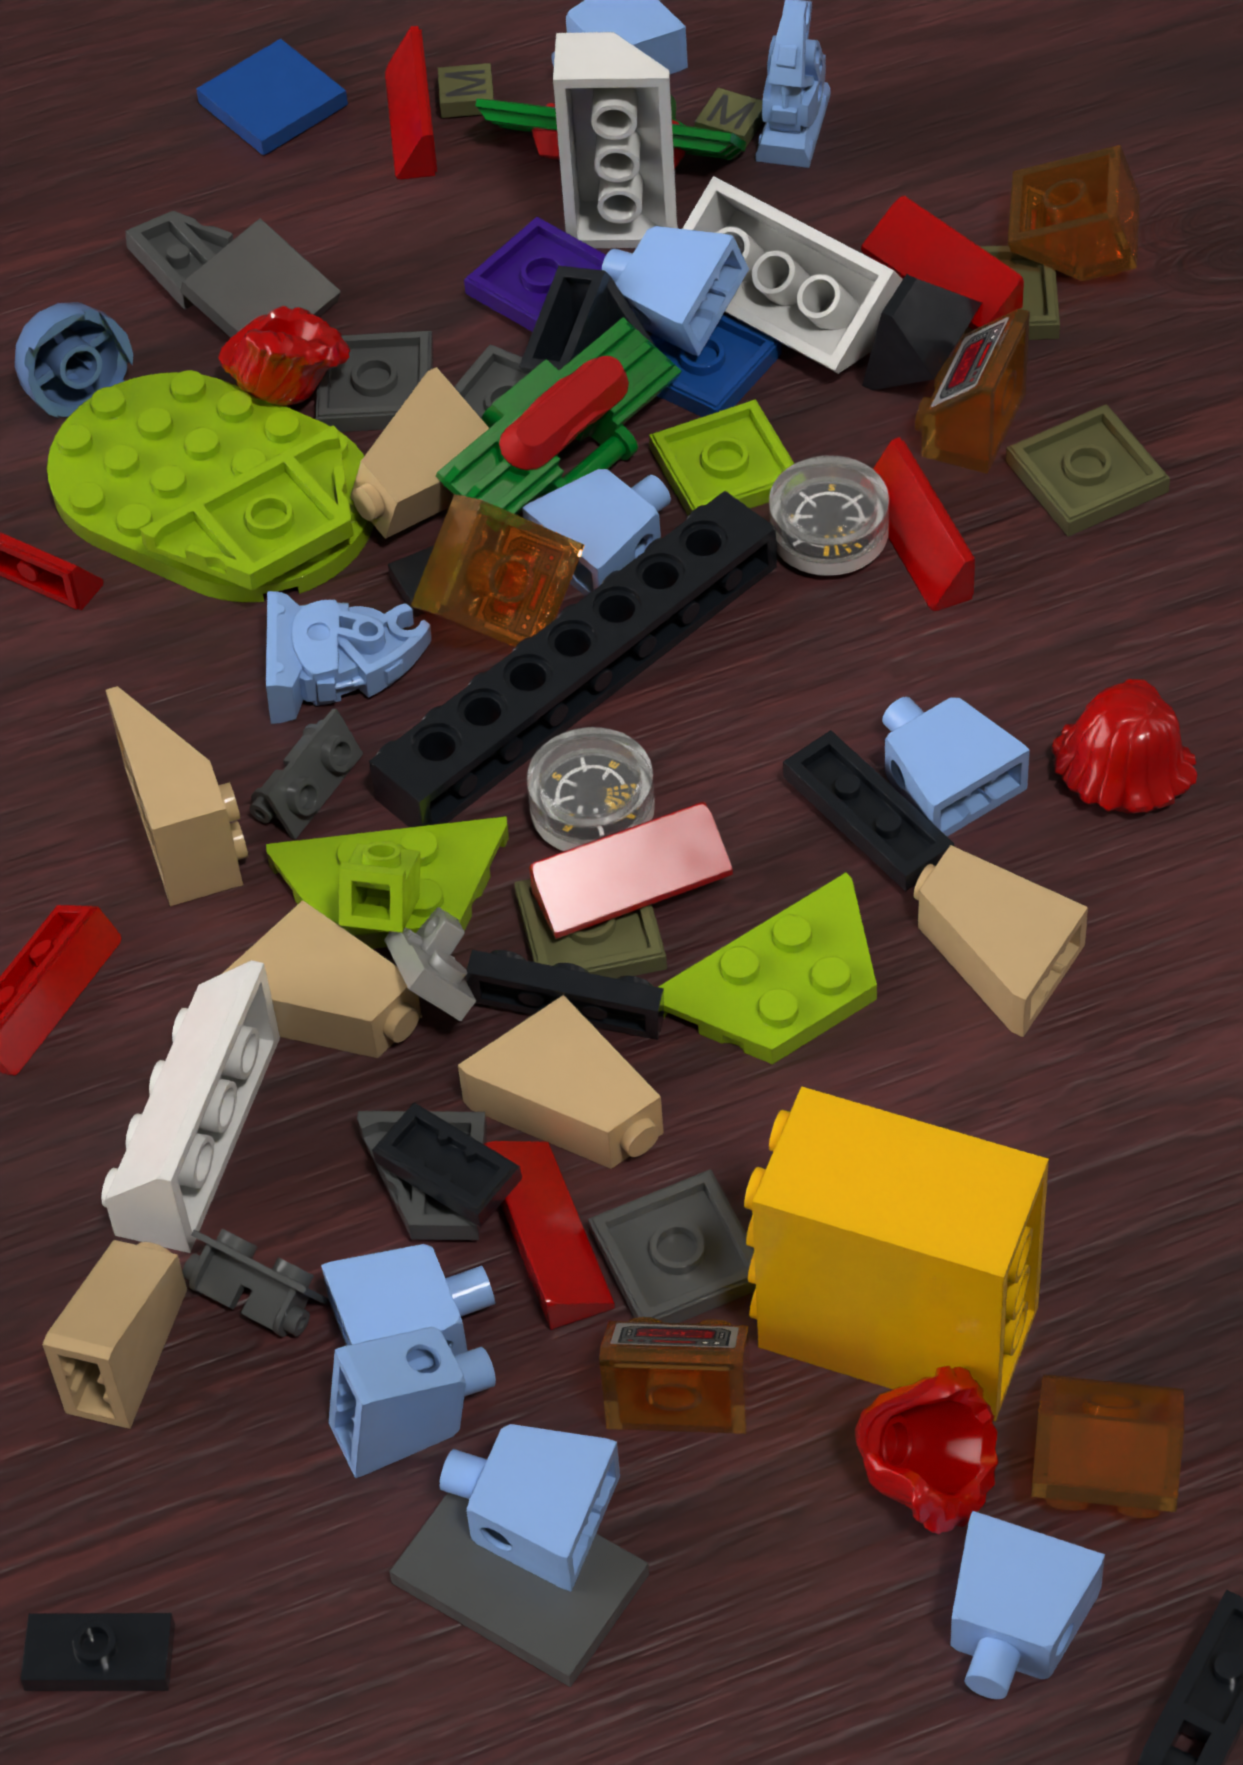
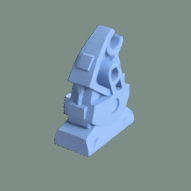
(793, 91)
(334, 649)

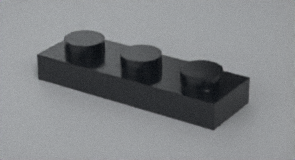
(866, 808)
(524, 986)

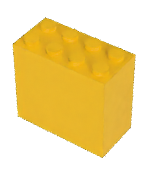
(894, 1246)

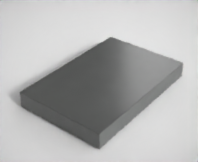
(511, 1605)

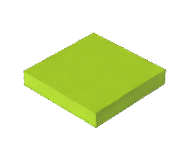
(722, 453)

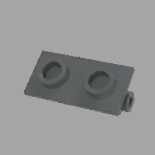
(310, 775)
(276, 1293)

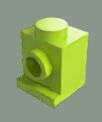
(379, 872)

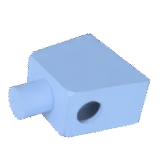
(640, 22)
(679, 282)
(605, 517)
(952, 761)
(403, 1293)
(401, 1395)
(537, 1497)
(1019, 1601)

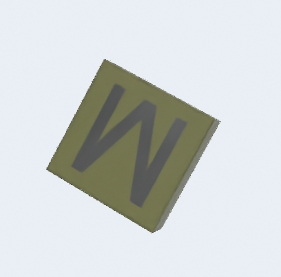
(461, 86)
(732, 114)

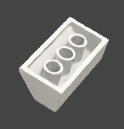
(613, 139)
(798, 280)
(194, 1110)

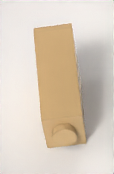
(399, 472)
(1000, 933)
(332, 986)
(564, 1087)
(115, 1332)

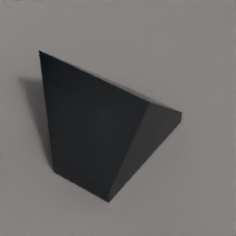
(574, 315)
(917, 333)

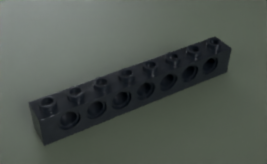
(573, 663)

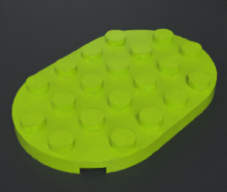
(163, 444)

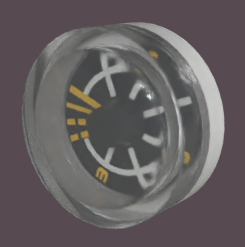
(829, 515)
(589, 786)

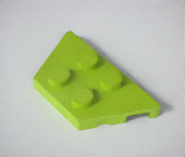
(263, 517)
(452, 869)
(782, 977)

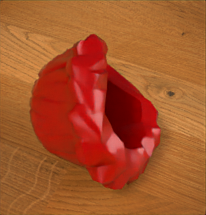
(283, 355)
(1125, 751)
(932, 1447)

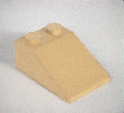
(179, 804)

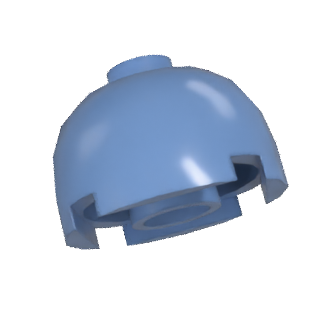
(69, 356)

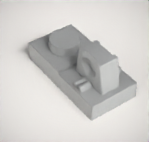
(428, 965)

